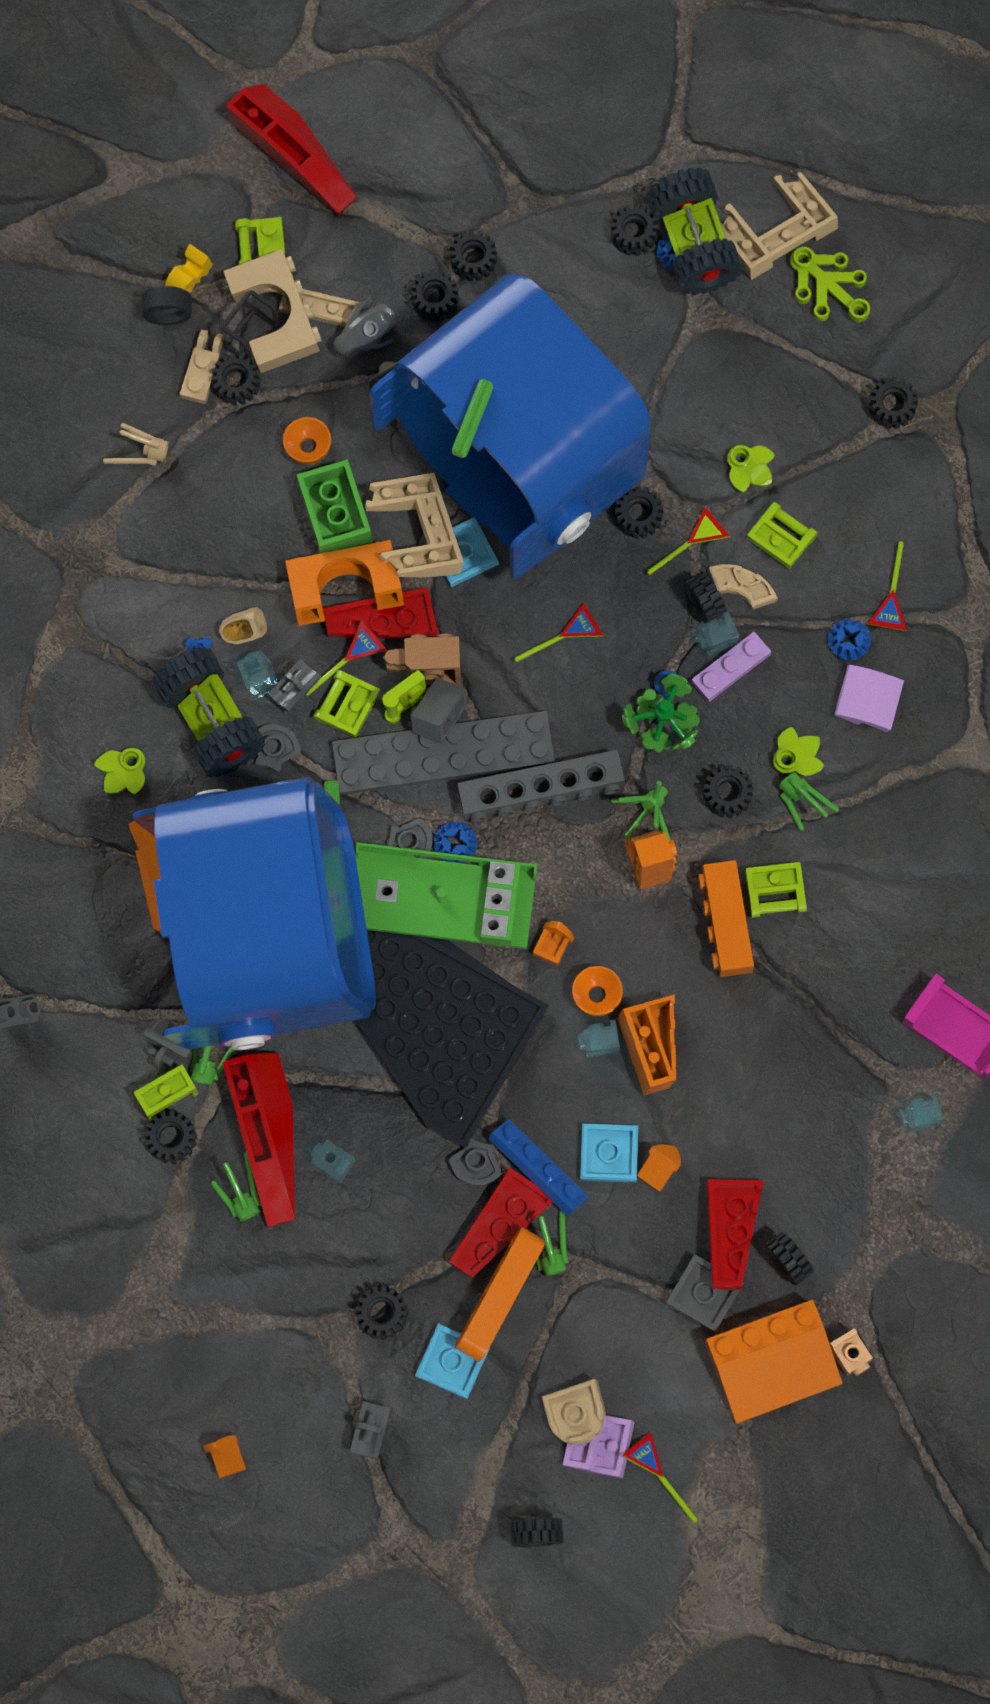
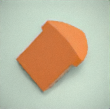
(553, 942)
(660, 1165)
(226, 1455)

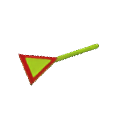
(705, 530)

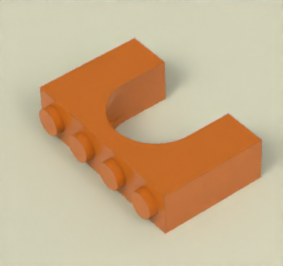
(313, 572)

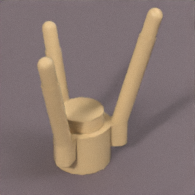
(154, 448)

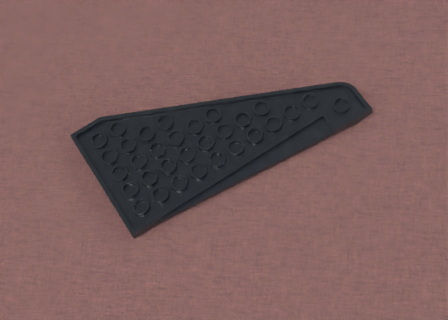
(445, 1029)

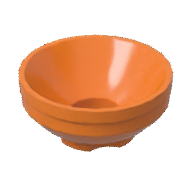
(307, 429)
(597, 978)

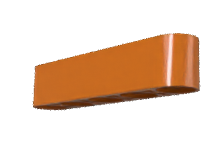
(500, 1294)

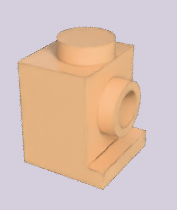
(840, 1351)

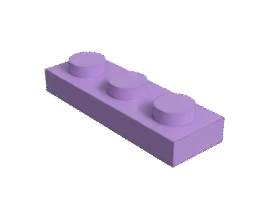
(731, 667)

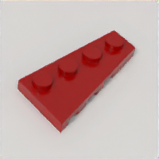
(398, 622)
(511, 1205)
(731, 1227)

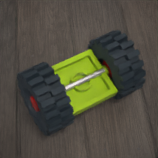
(689, 212)
(197, 689)

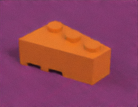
(652, 858)
(650, 1042)

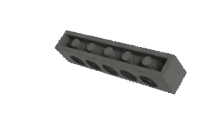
(525, 780)

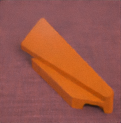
(149, 868)

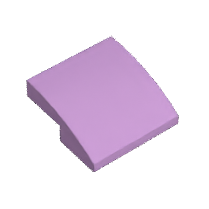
(869, 697)
(603, 1452)

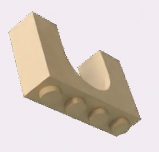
(297, 336)

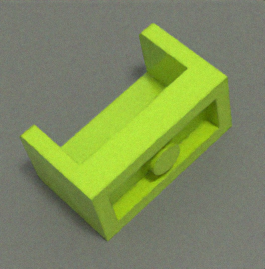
(165, 1091)

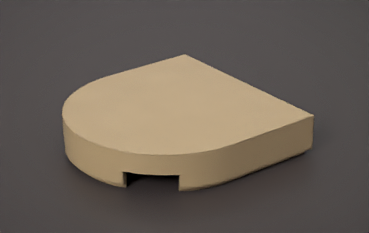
(576, 1412)

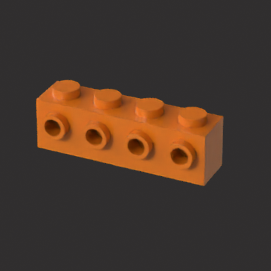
(727, 919)

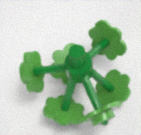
(653, 706)

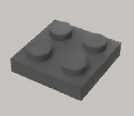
(695, 1296)

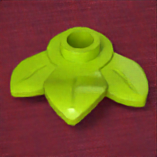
(753, 469)
(800, 752)
(119, 773)

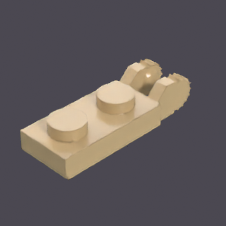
(199, 372)

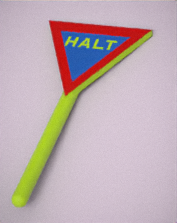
(889, 612)
(580, 626)
(363, 644)
(645, 1456)

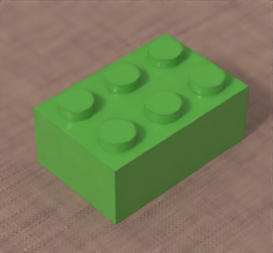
(334, 507)

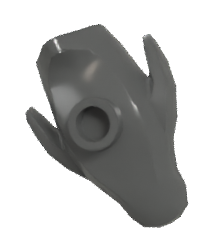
(365, 329)

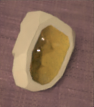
(243, 626)

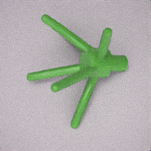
(651, 803)

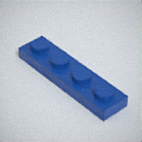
(538, 1167)

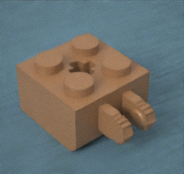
(431, 656)

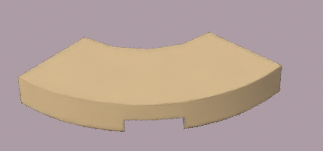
(744, 583)

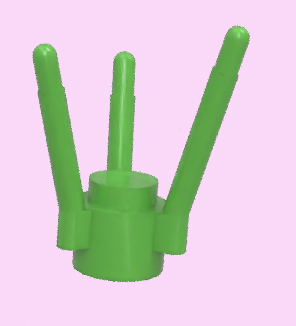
(797, 788)
(203, 1070)
(245, 1206)
(553, 1261)

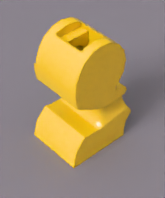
(188, 275)

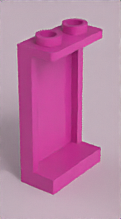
(952, 1026)

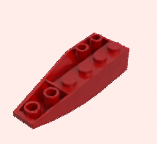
(290, 143)
(267, 1129)

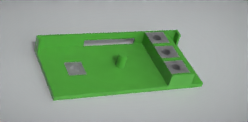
(445, 896)

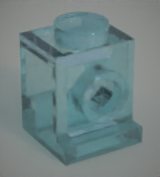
(718, 635)
(257, 673)
(599, 1039)
(921, 1114)
(336, 1170)

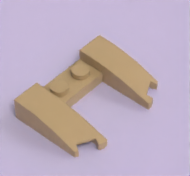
(812, 220)
(421, 493)

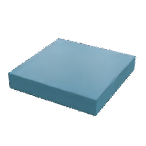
(474, 551)
(609, 1153)
(447, 1366)

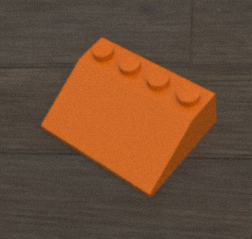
(773, 1361)

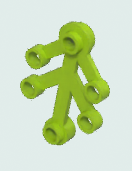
(828, 281)

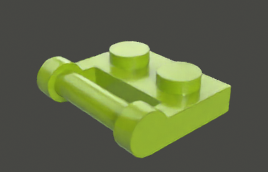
(269, 236)
(777, 541)
(403, 696)
(354, 707)
(775, 880)

